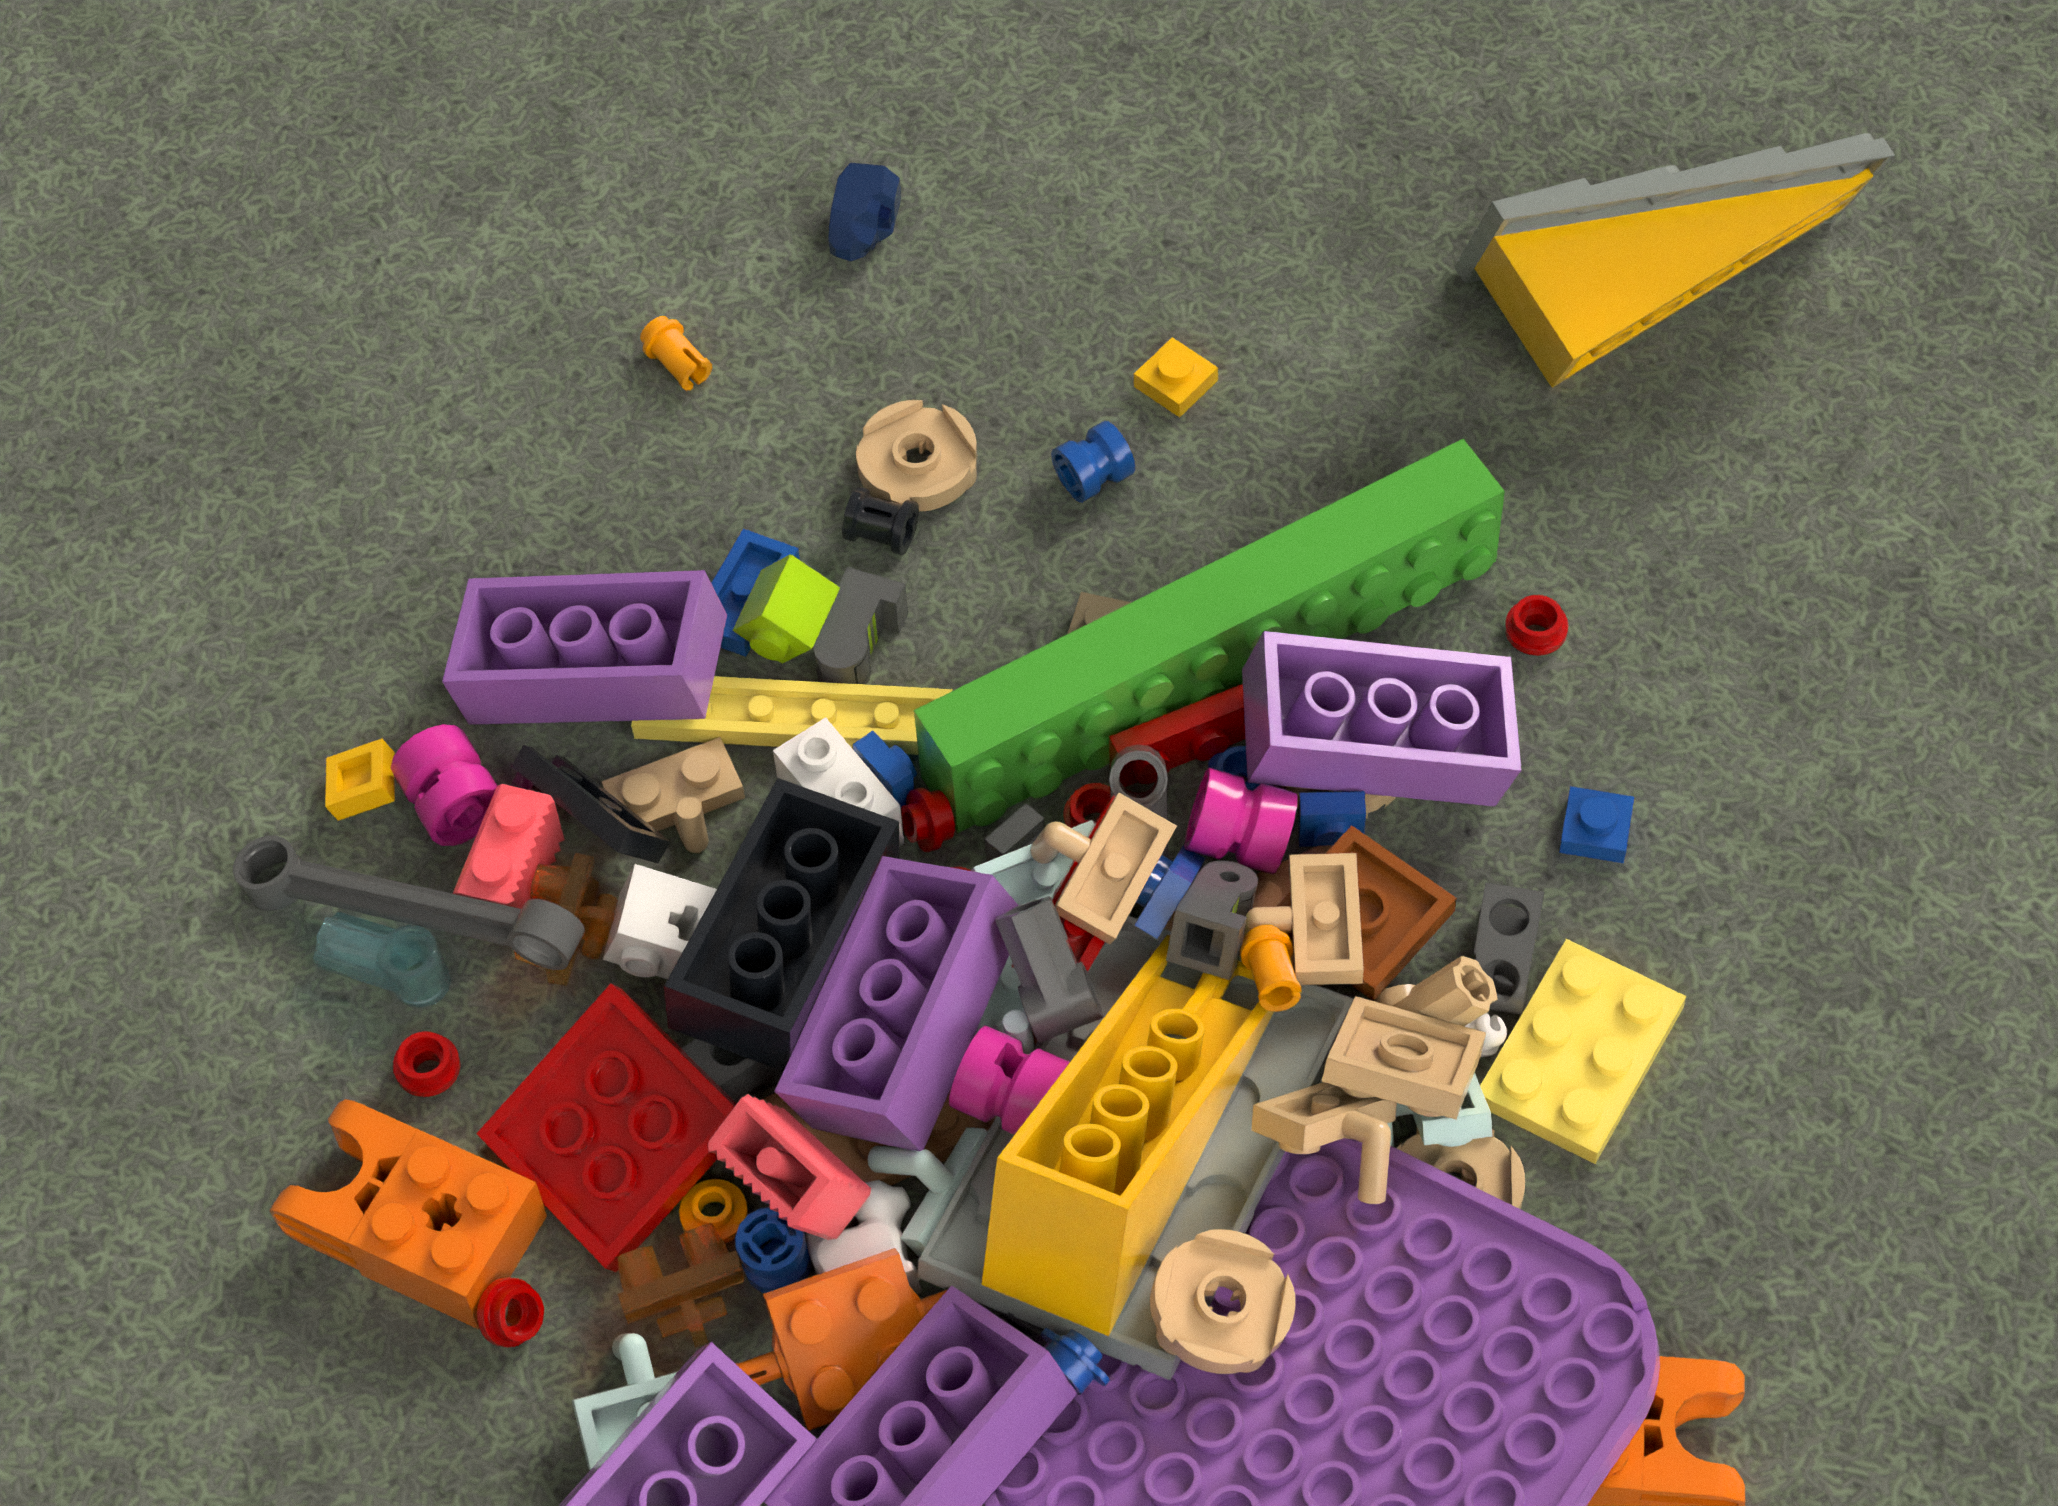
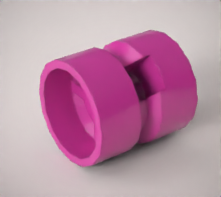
(444, 782)
(1241, 821)
(1002, 1080)

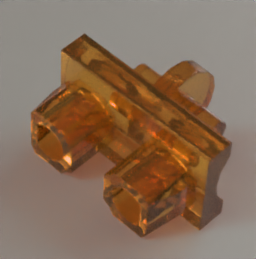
(576, 892)
(708, 1272)

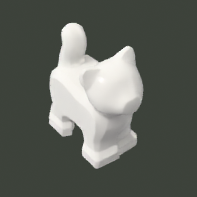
(878, 1232)

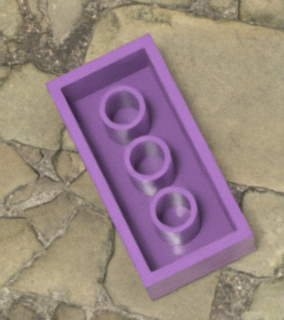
(586, 648)
(1380, 719)
(899, 1004)
(936, 1417)
(699, 1443)

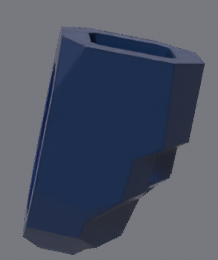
(863, 209)

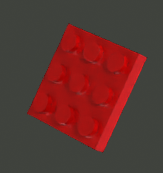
(611, 1126)

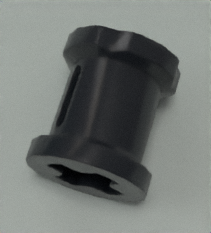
(880, 520)

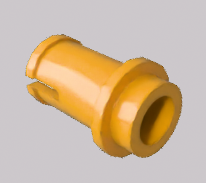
(665, 341)
(1268, 956)

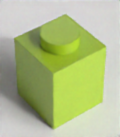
(786, 609)

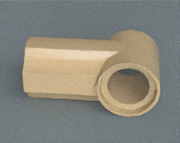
(1452, 994)

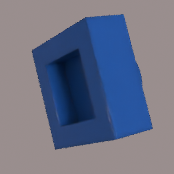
(888, 764)
(1328, 815)
(1596, 824)

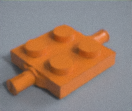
(838, 1332)

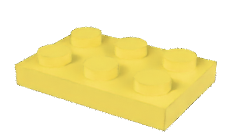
(1580, 1050)

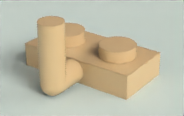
(681, 790)
(1109, 866)
(1321, 919)
(1326, 1114)

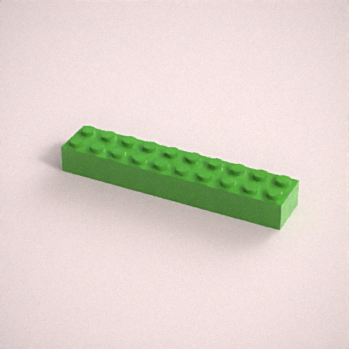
(1317, 577)

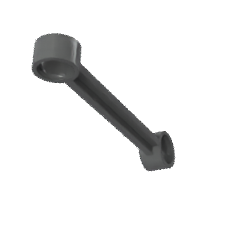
(537, 932)

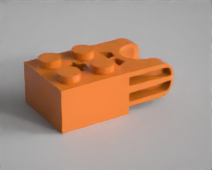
(416, 1213)
(1655, 1464)

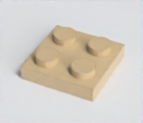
(1404, 1058)

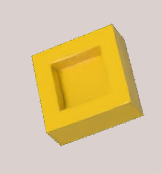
(1175, 377)
(359, 779)

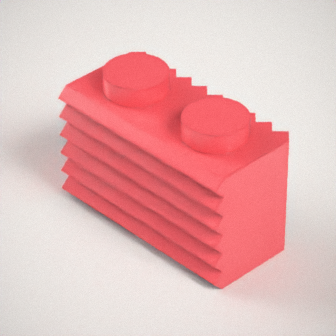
(512, 840)
(789, 1168)

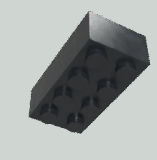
(777, 923)

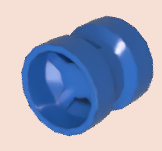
(1092, 462)
(775, 1263)

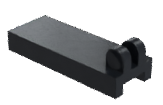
(589, 804)

